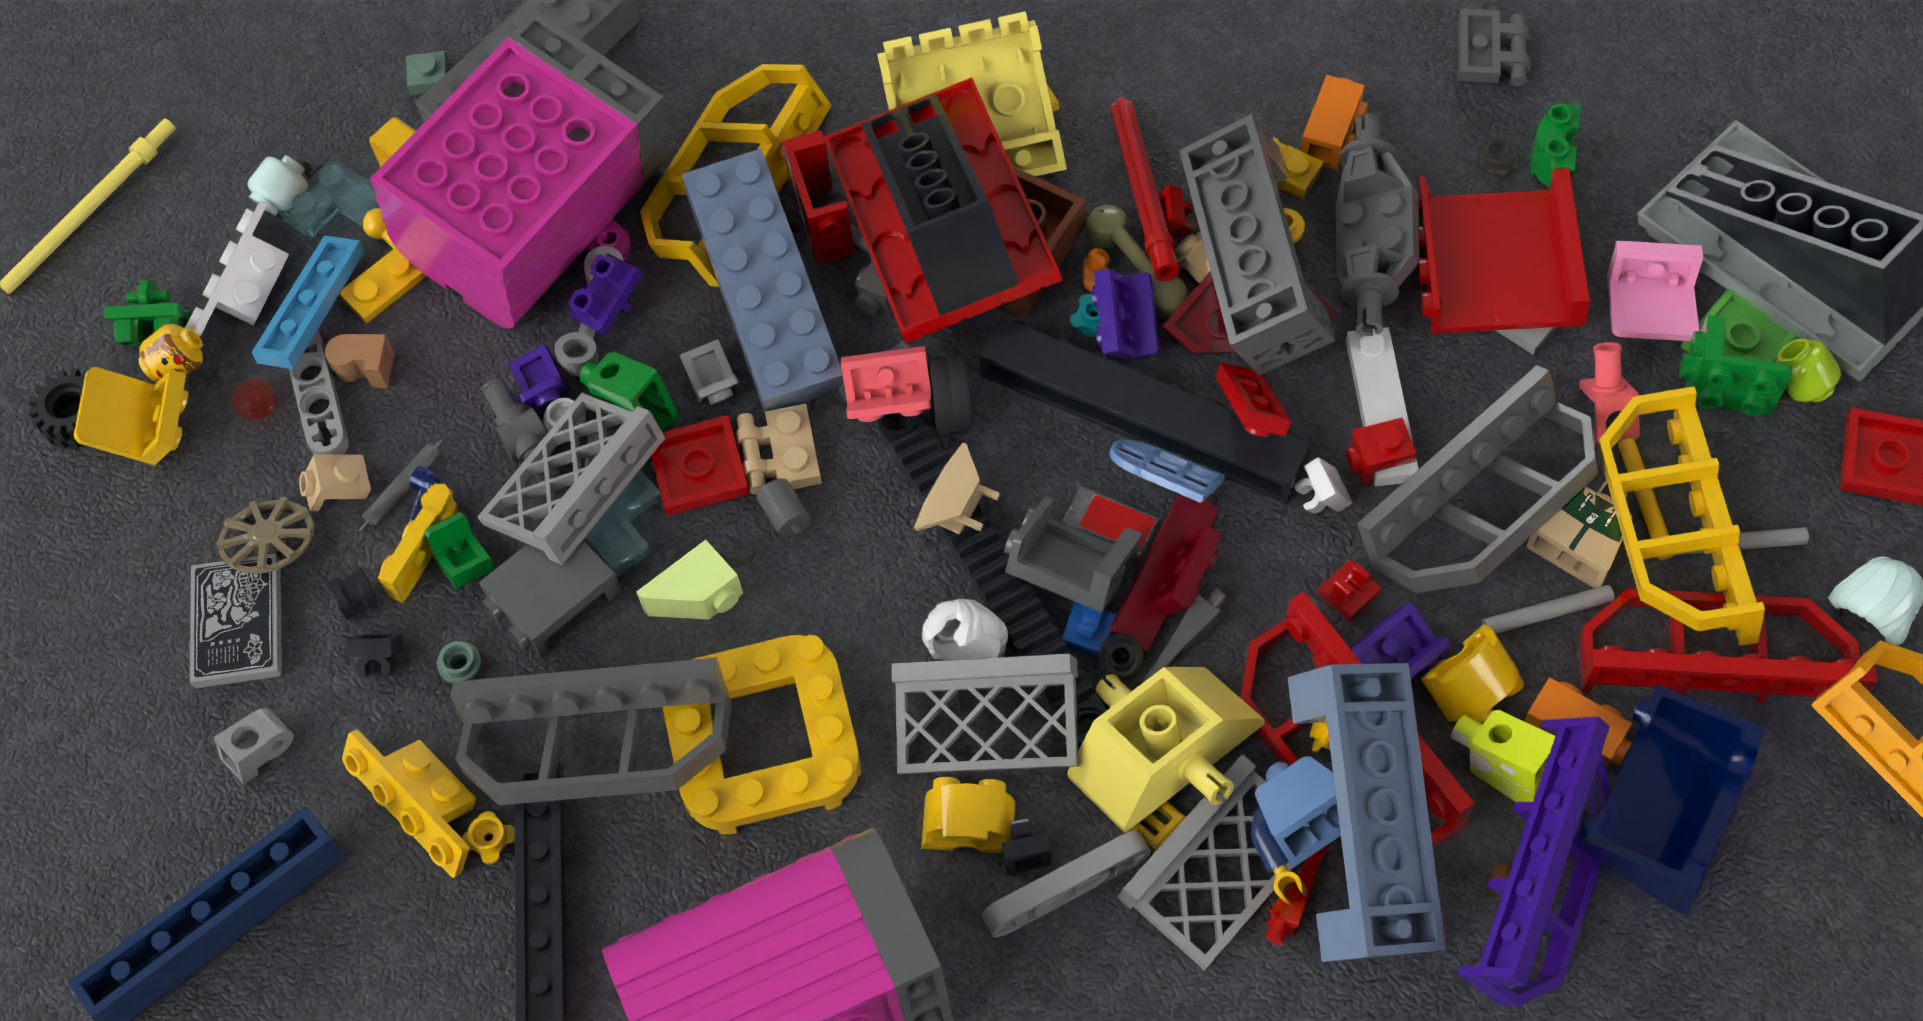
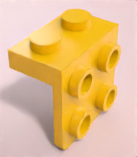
(130, 414)

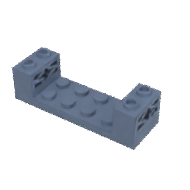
(1379, 810)

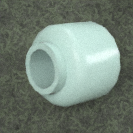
(277, 183)

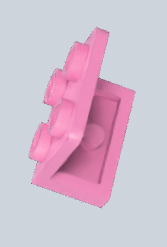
(1654, 290)

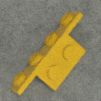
(417, 793)

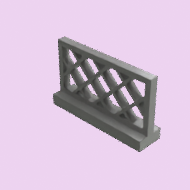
(592, 487)
(980, 675)
(1183, 845)

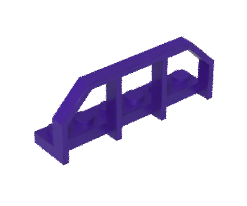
(1570, 777)

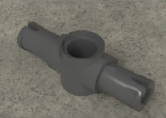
(516, 426)

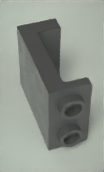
(1069, 559)
(543, 595)

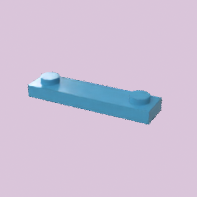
(308, 302)

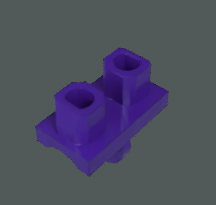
(605, 293)

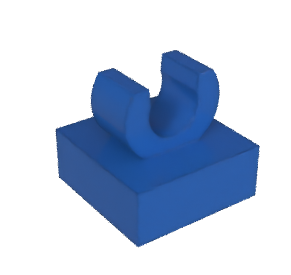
(1087, 629)

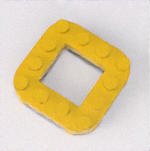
(783, 788)

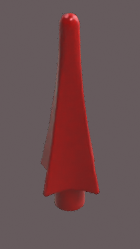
(1287, 917)

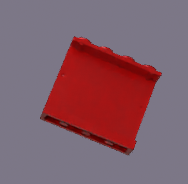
(1502, 259)

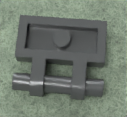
(1480, 47)

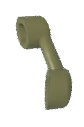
(1107, 229)

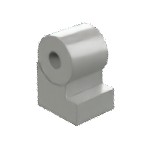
(252, 743)

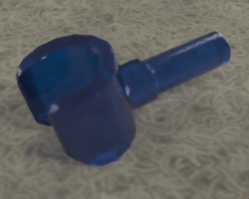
(421, 481)

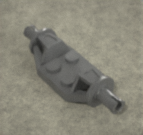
(1374, 225)

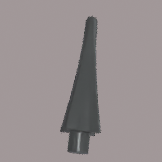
(1196, 622)

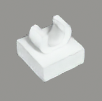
(1327, 486)

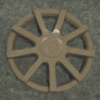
(265, 535)

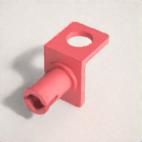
(1609, 389)

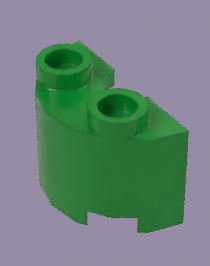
(1554, 142)

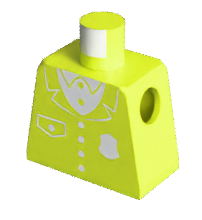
(1506, 753)

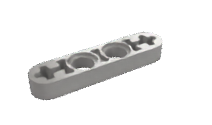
(312, 390)
(1066, 883)

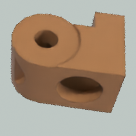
(361, 357)

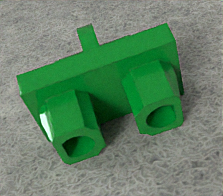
(130, 319)

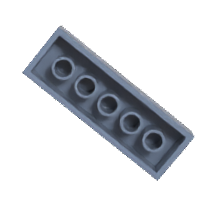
(763, 281)

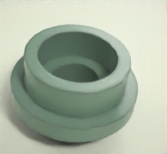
(455, 652)

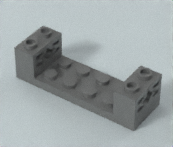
(1249, 246)

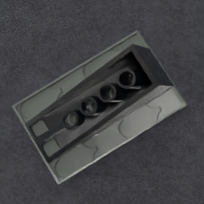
(1797, 246)

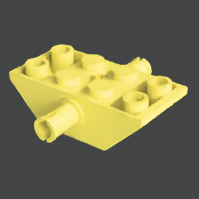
(1160, 742)

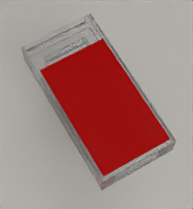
(1109, 518)

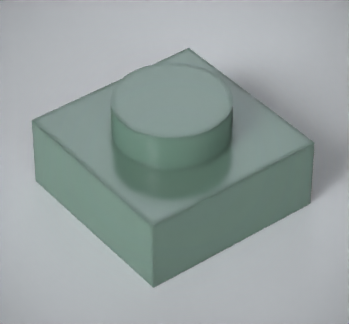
(425, 70)

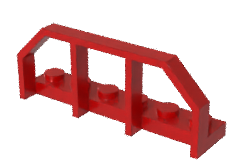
(1308, 624)
(1716, 673)

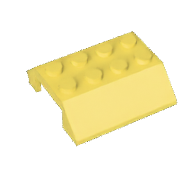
(1005, 71)

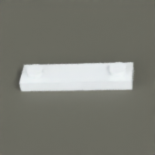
(1379, 391)

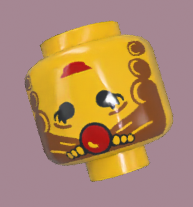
(170, 349)

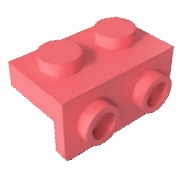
(887, 383)

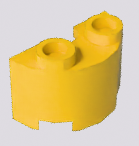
(1474, 678)
(967, 815)

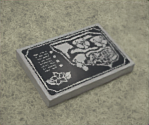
(234, 623)

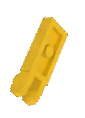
(405, 566)

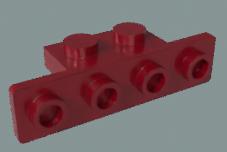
(1170, 570)

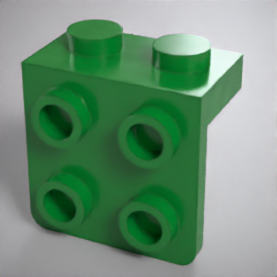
(1730, 380)

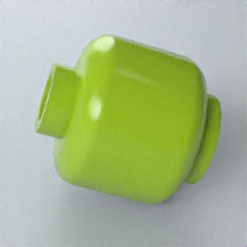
(1813, 370)

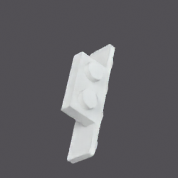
(247, 278)

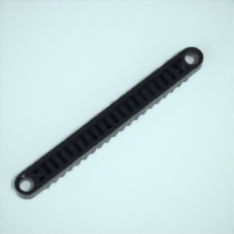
(985, 565)

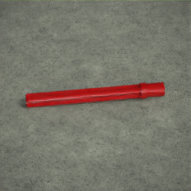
(1158, 241)

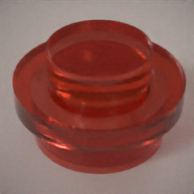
(253, 399)

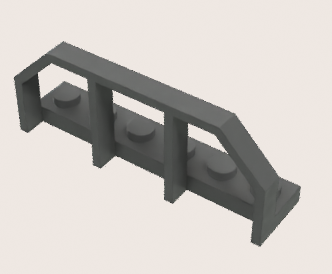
(1456, 465)
(586, 692)

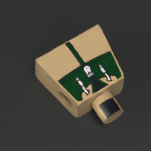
(1581, 536)

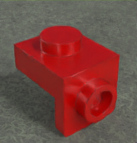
(1379, 448)

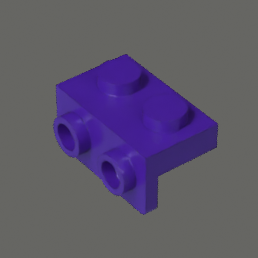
(1126, 314)
(1402, 639)

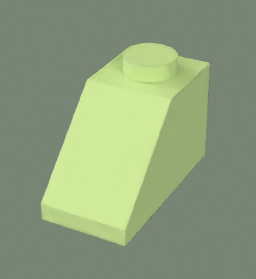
(692, 587)

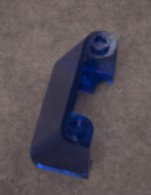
(1673, 796)

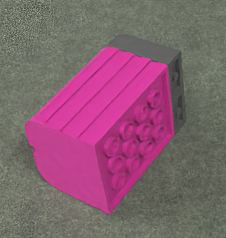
(521, 169)
(791, 945)

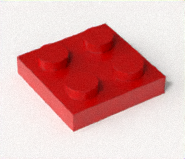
(1883, 456)
(699, 466)

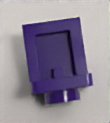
(538, 378)

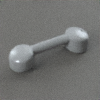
(578, 348)

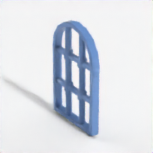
(1162, 477)

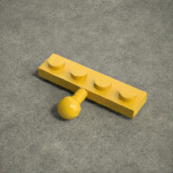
(384, 280)

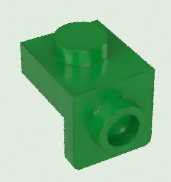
(458, 550)

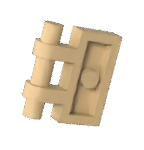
(791, 445)

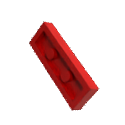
(1253, 400)

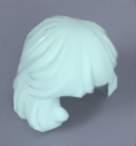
(1884, 594)

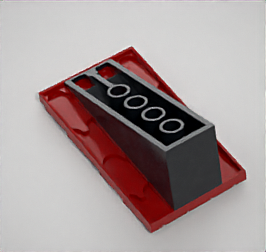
(941, 210)

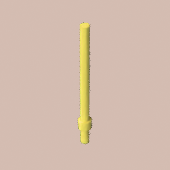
(141, 151)

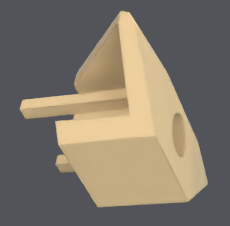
(954, 495)

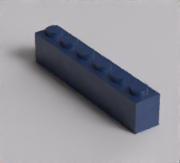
(207, 919)

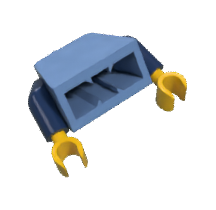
(1294, 817)

